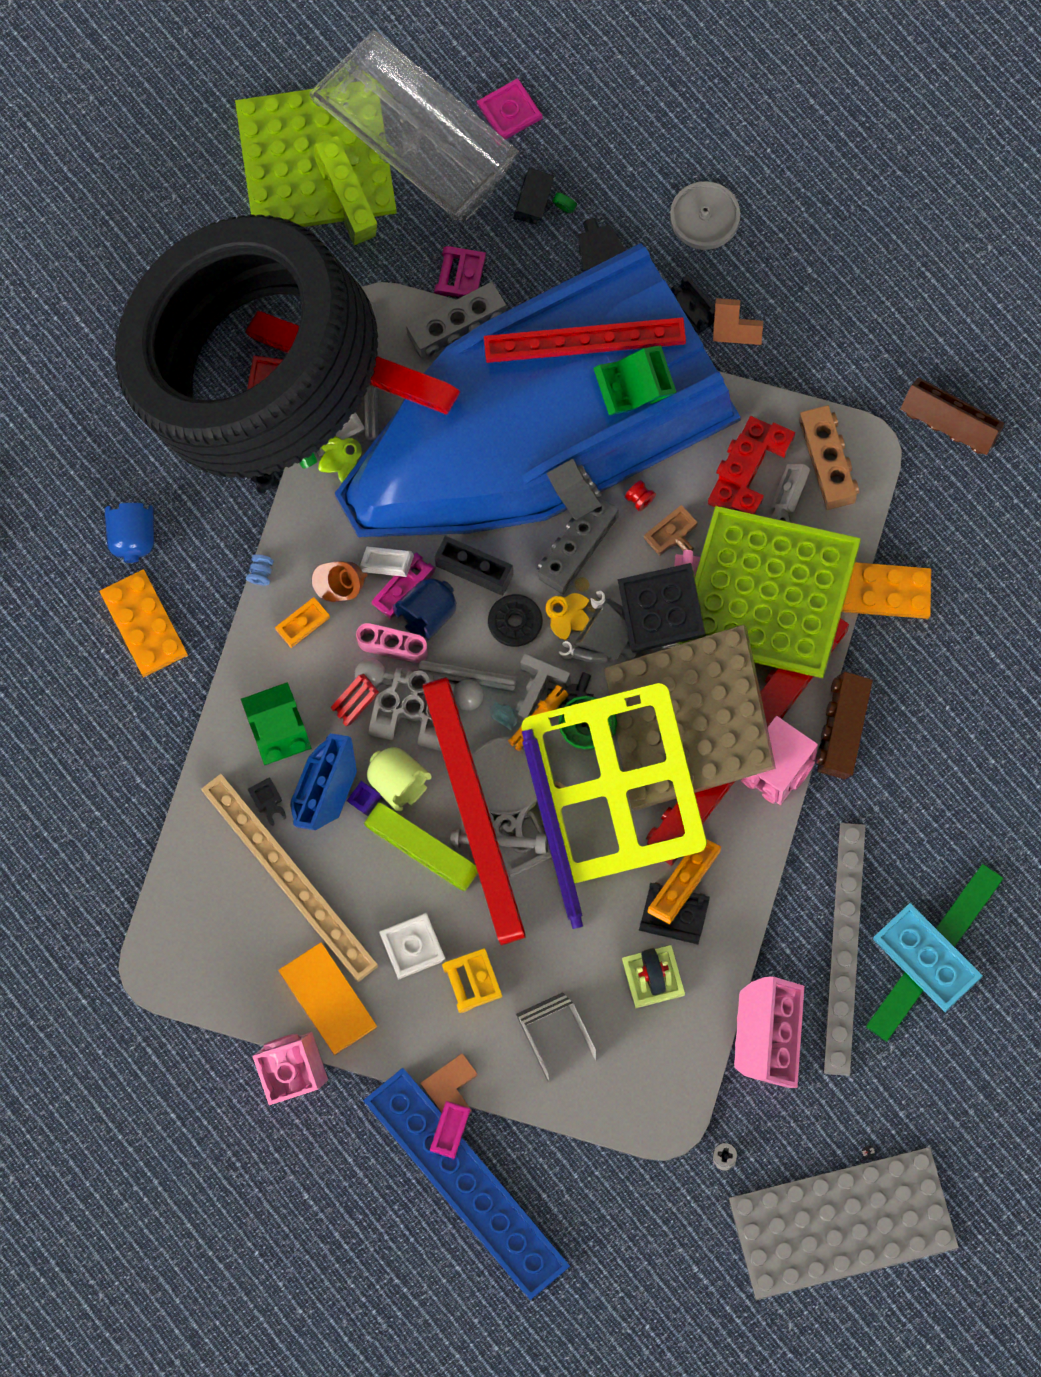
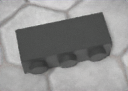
(575, 488)

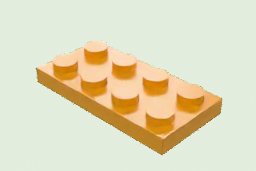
(889, 591)
(143, 623)

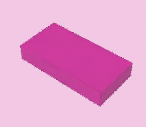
(450, 1129)

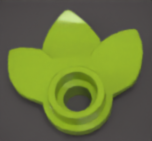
(336, 459)

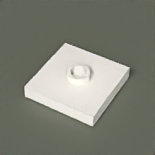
(412, 946)

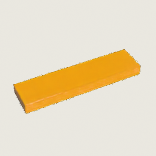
(683, 883)

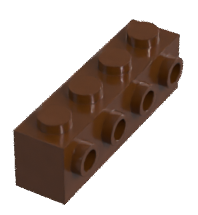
(952, 416)
(844, 725)

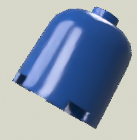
(130, 531)

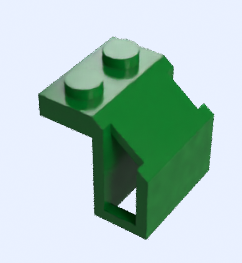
(635, 380)
(276, 723)

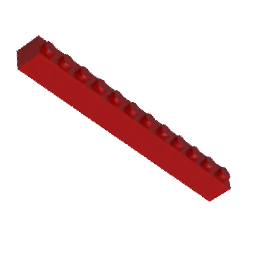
(777, 697)

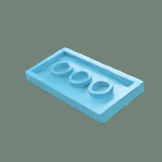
(927, 957)

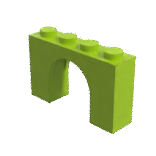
(336, 167)

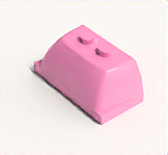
(770, 1031)

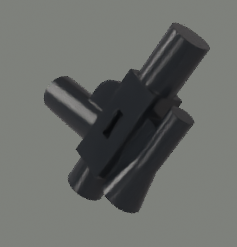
(575, 690)

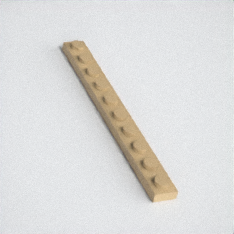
(289, 878)

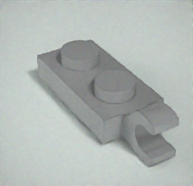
(789, 491)

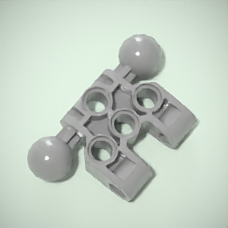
(385, 720)

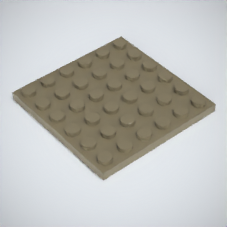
(715, 710)

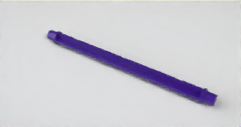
(552, 829)

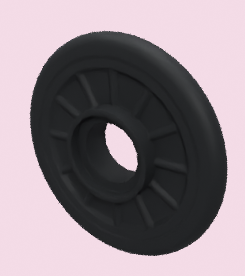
(515, 635)

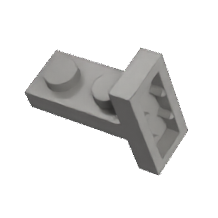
(536, 685)

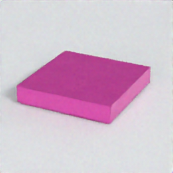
(509, 109)

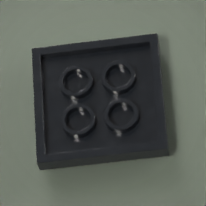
(661, 607)

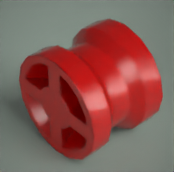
(640, 495)

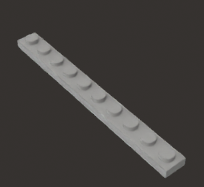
(844, 949)

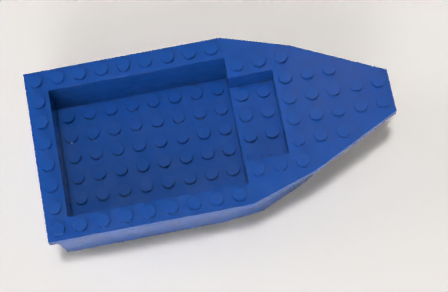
(527, 416)

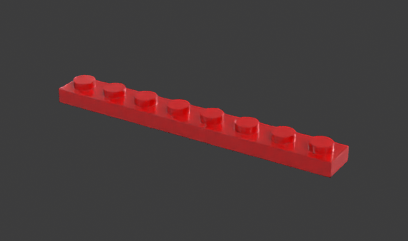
(584, 340)

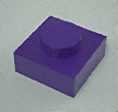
(364, 798)

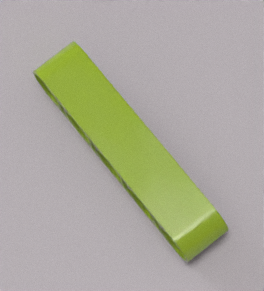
(421, 846)

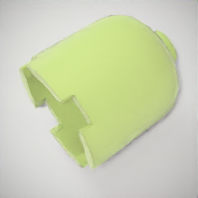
(397, 777)

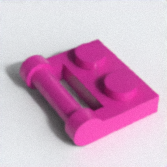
(468, 272)

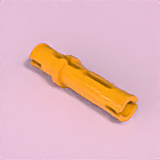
(550, 703)

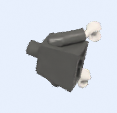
(603, 635)

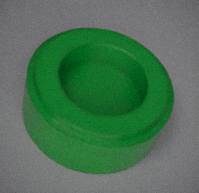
(564, 203)

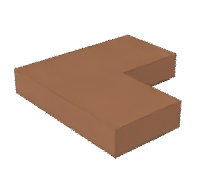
(731, 328)
(445, 1082)

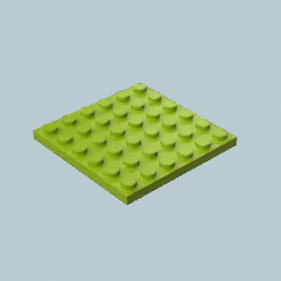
(281, 165)
(778, 583)

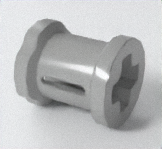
(724, 1147)

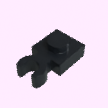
(266, 797)

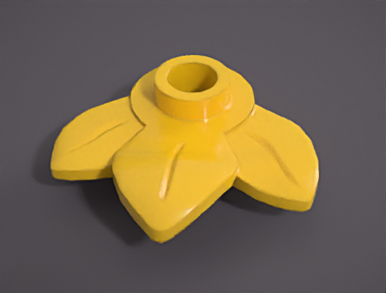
(571, 617)

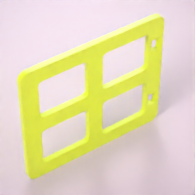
(616, 783)

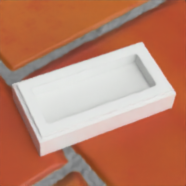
(386, 561)

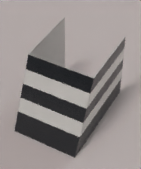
(544, 1009)

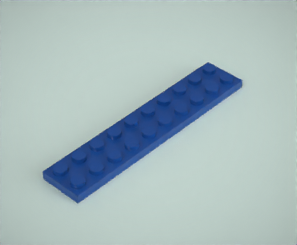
(468, 1187)

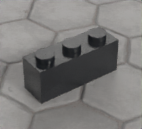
(474, 565)

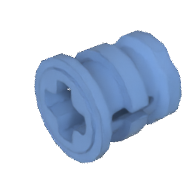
(260, 570)

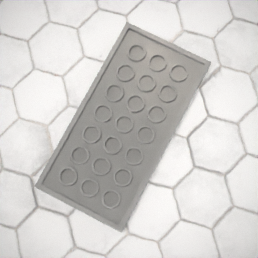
(843, 1223)

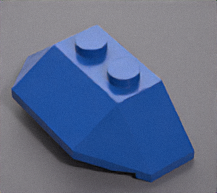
(324, 783)

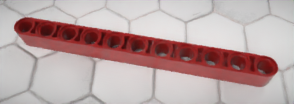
(387, 374)
(474, 811)

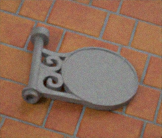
(507, 793)

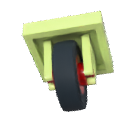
(653, 976)

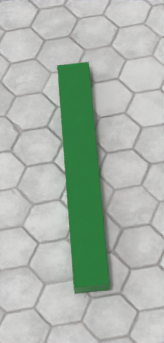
(952, 928)

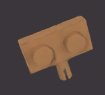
(671, 531)

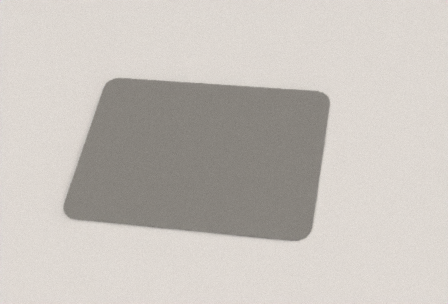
(221, 927)

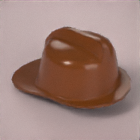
(338, 581)

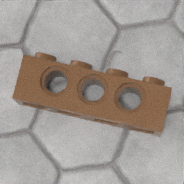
(833, 494)

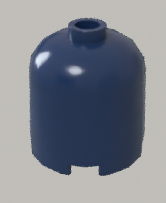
(426, 607)

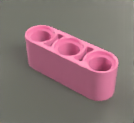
(384, 634)

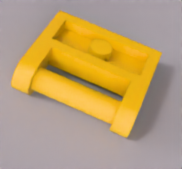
(480, 977)

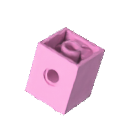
(793, 760)
(290, 1067)

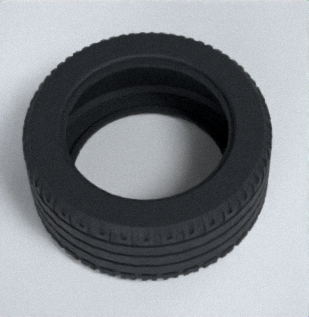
(193, 292)

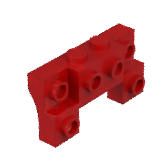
(743, 463)

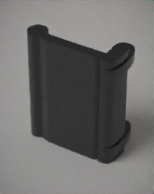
(687, 923)

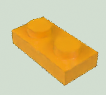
(302, 622)

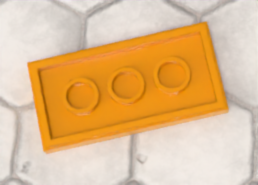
(327, 998)

